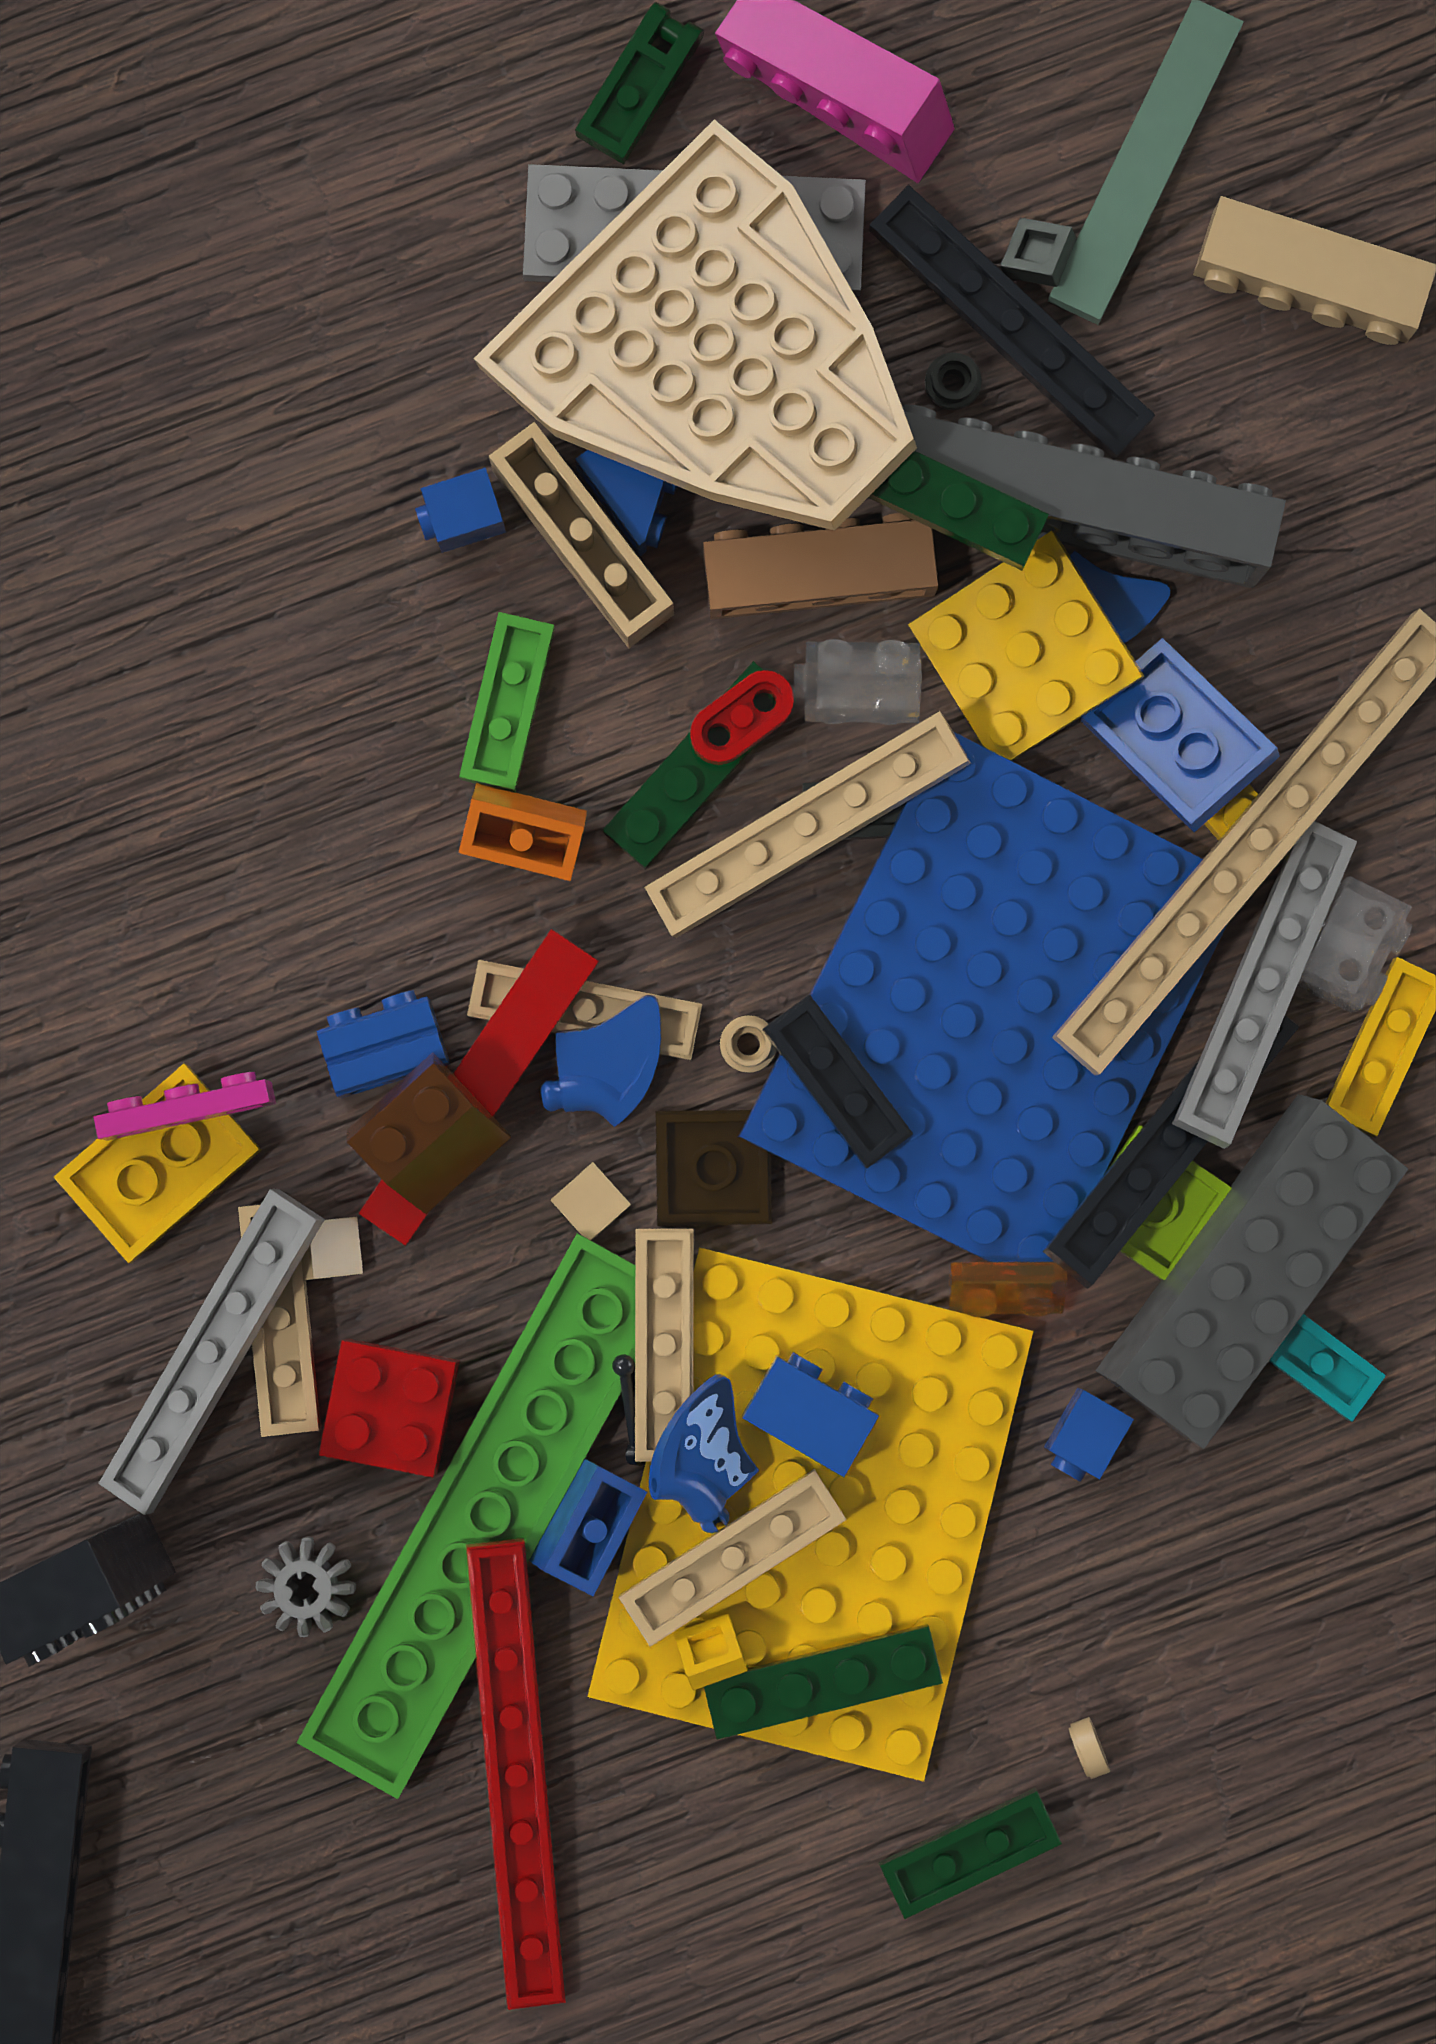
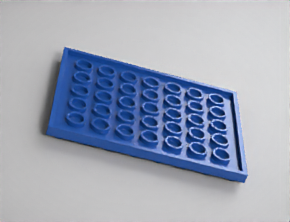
(947, 986)

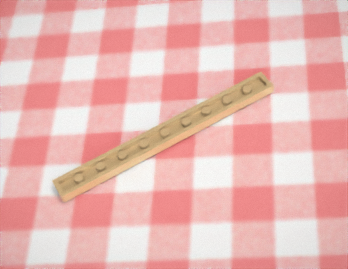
(1252, 846)

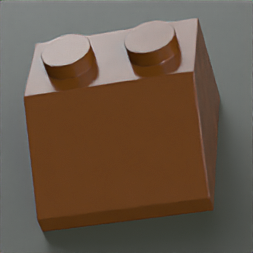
(426, 1135)

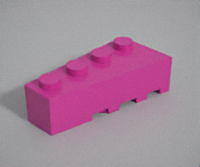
(840, 80)

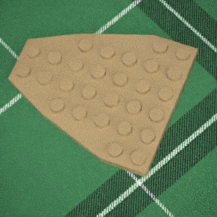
(713, 346)

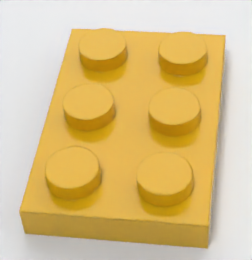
(154, 1179)

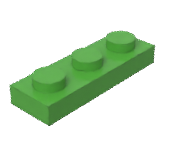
(507, 702)

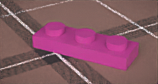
(184, 1106)

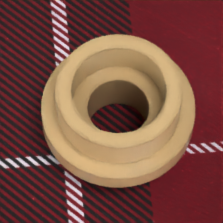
(731, 1053)

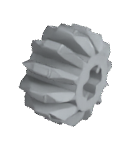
(286, 1589)

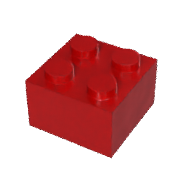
(389, 1407)

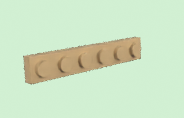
(807, 824)

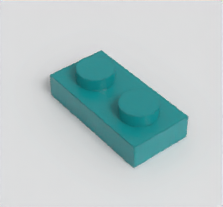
(1327, 1368)

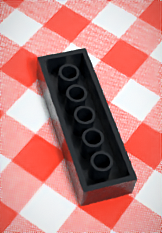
(81, 1590)

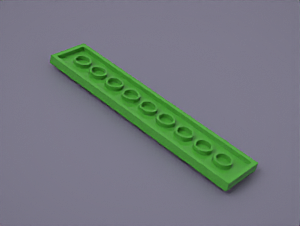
(495, 1489)

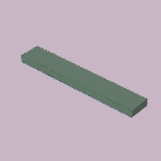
(1145, 161)

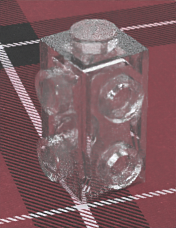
(860, 682)

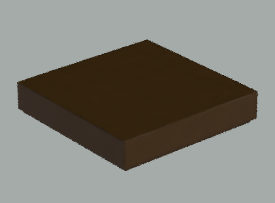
(709, 1171)

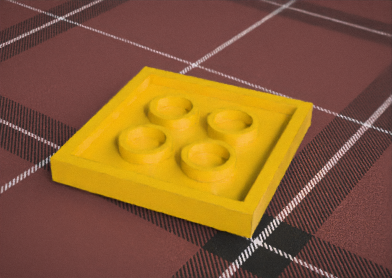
(1026, 650)

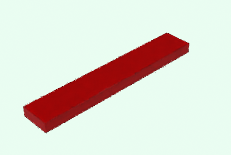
(501, 1054)

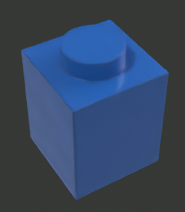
(460, 511)
(1087, 1436)

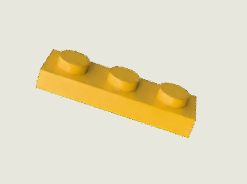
(1385, 1047)

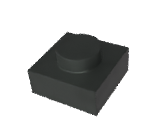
(1038, 252)

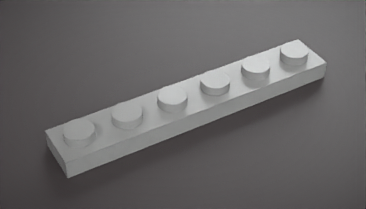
(1264, 985)
(211, 1351)

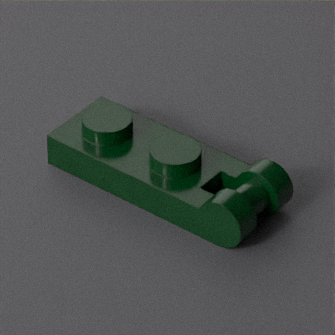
(638, 84)

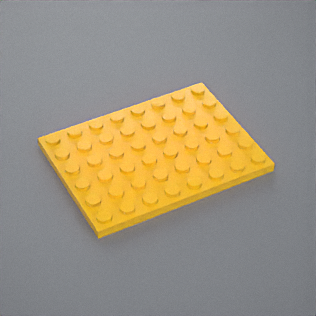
(909, 1500)

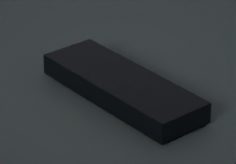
(837, 1081)

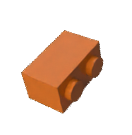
(523, 831)

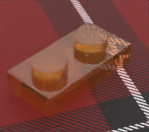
(1007, 1288)

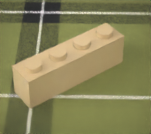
(1314, 271)
(581, 535)

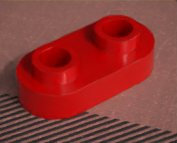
(741, 718)

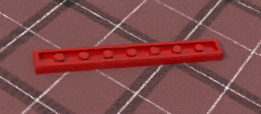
(515, 1773)

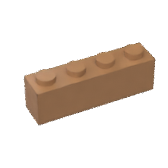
(819, 567)

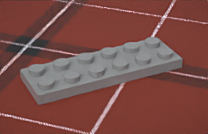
(576, 203)

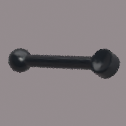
(624, 1366)

